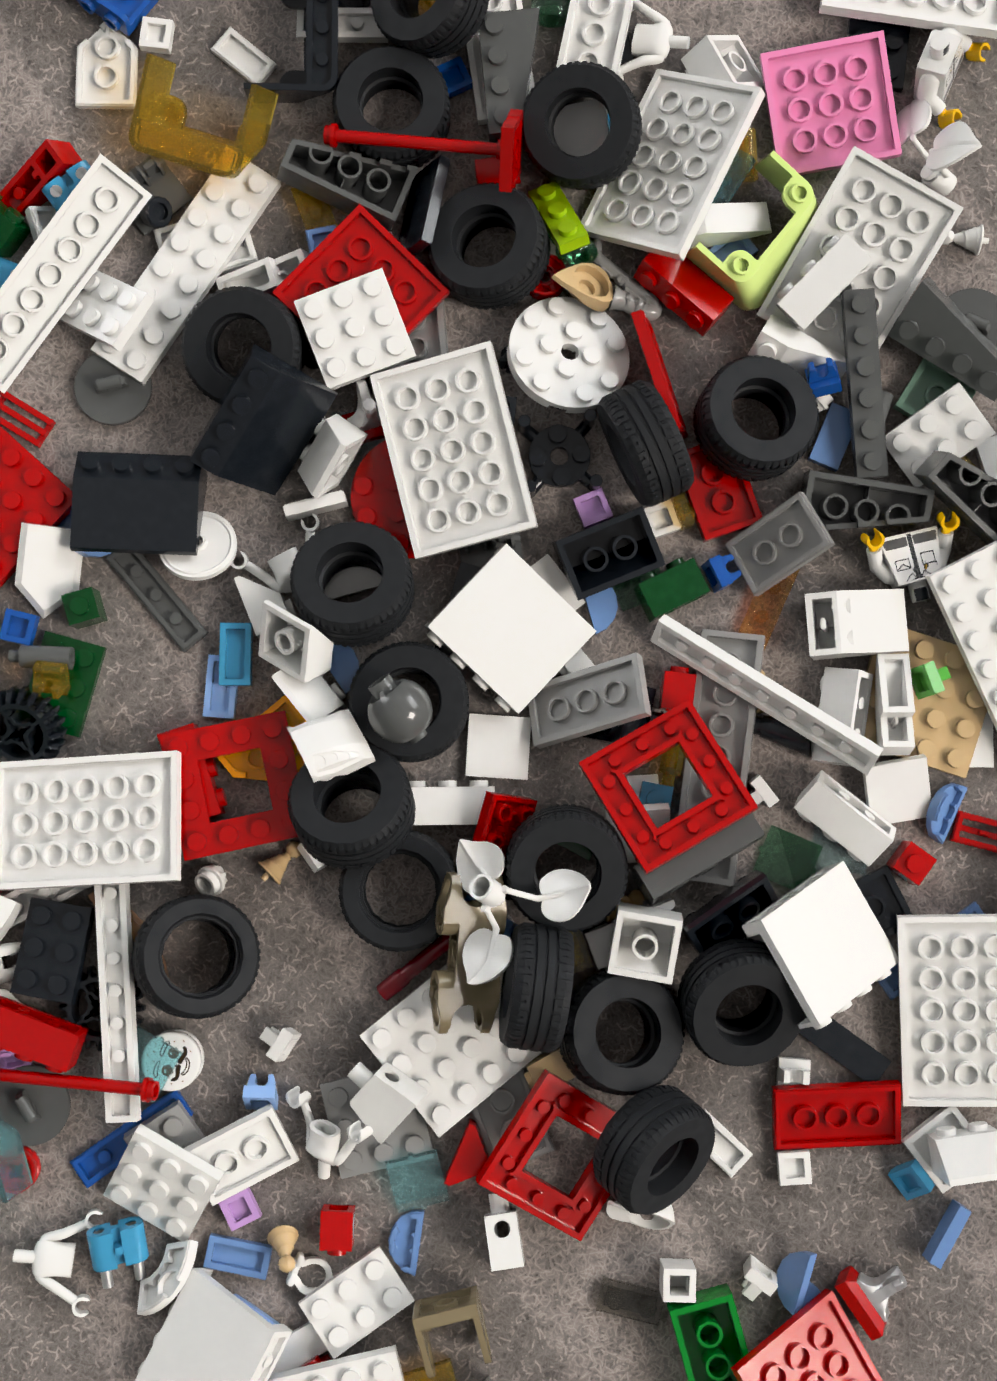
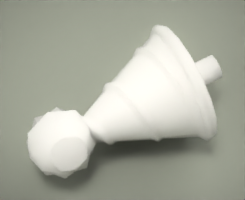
(969, 239)

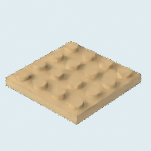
(945, 722)

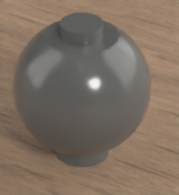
(399, 710)

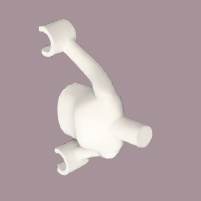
(652, 41)
(279, 564)
(324, 1136)
(55, 1259)

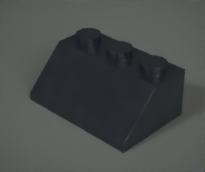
(609, 553)
(728, 911)

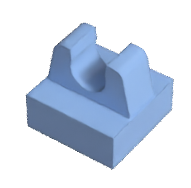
(260, 1096)

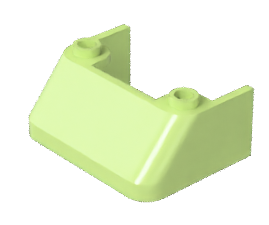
(740, 272)

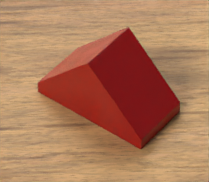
(468, 1157)

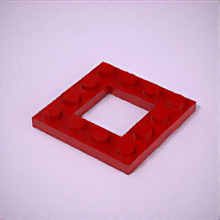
(266, 732)
(659, 845)
(504, 1167)

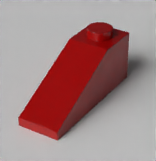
(44, 165)

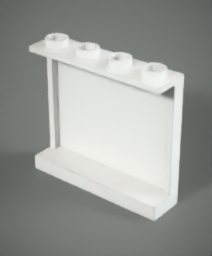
(510, 629)
(825, 943)
(213, 1337)

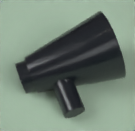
(779, 733)

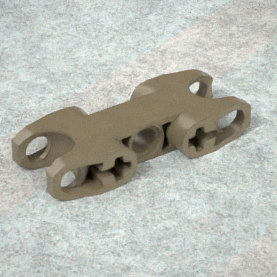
(450, 986)

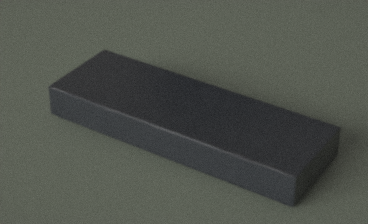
(848, 1050)

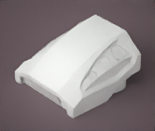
(331, 745)

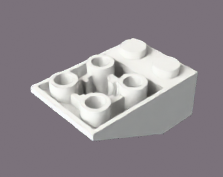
(856, 623)

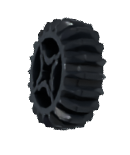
(26, 709)
(92, 998)

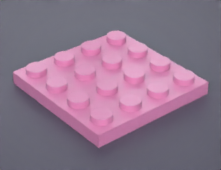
(829, 100)

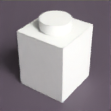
(677, 1280)

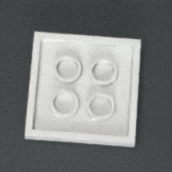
(355, 329)
(163, 1183)

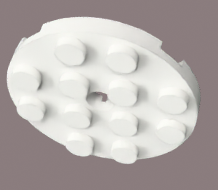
(560, 382)

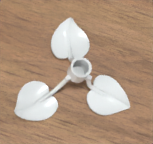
(949, 146)
(479, 865)

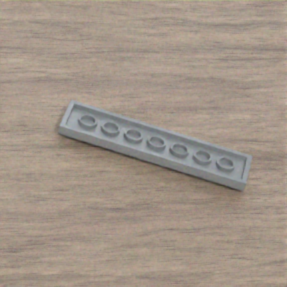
(732, 726)

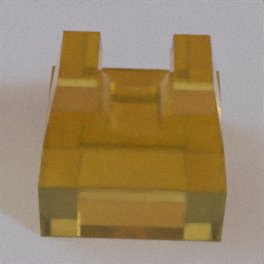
(51, 678)

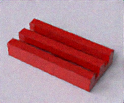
(43, 432)
(957, 827)

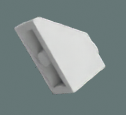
(253, 597)

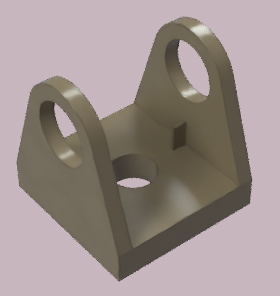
(445, 1310)

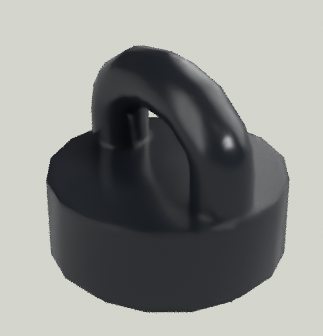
(157, 212)

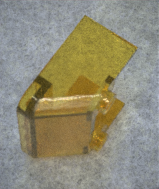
(161, 130)

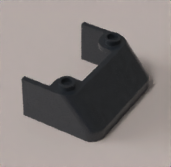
(320, 54)

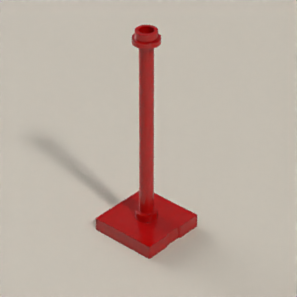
(506, 150)
(147, 1090)

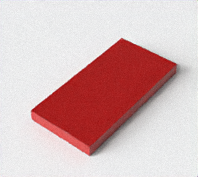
(657, 367)
(836, 1114)

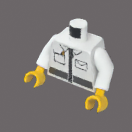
(939, 67)
(911, 555)

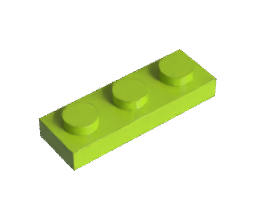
(559, 218)

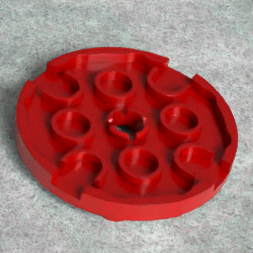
(377, 498)

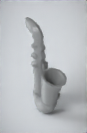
(633, 295)

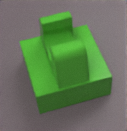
(928, 679)

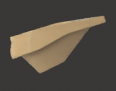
(587, 284)

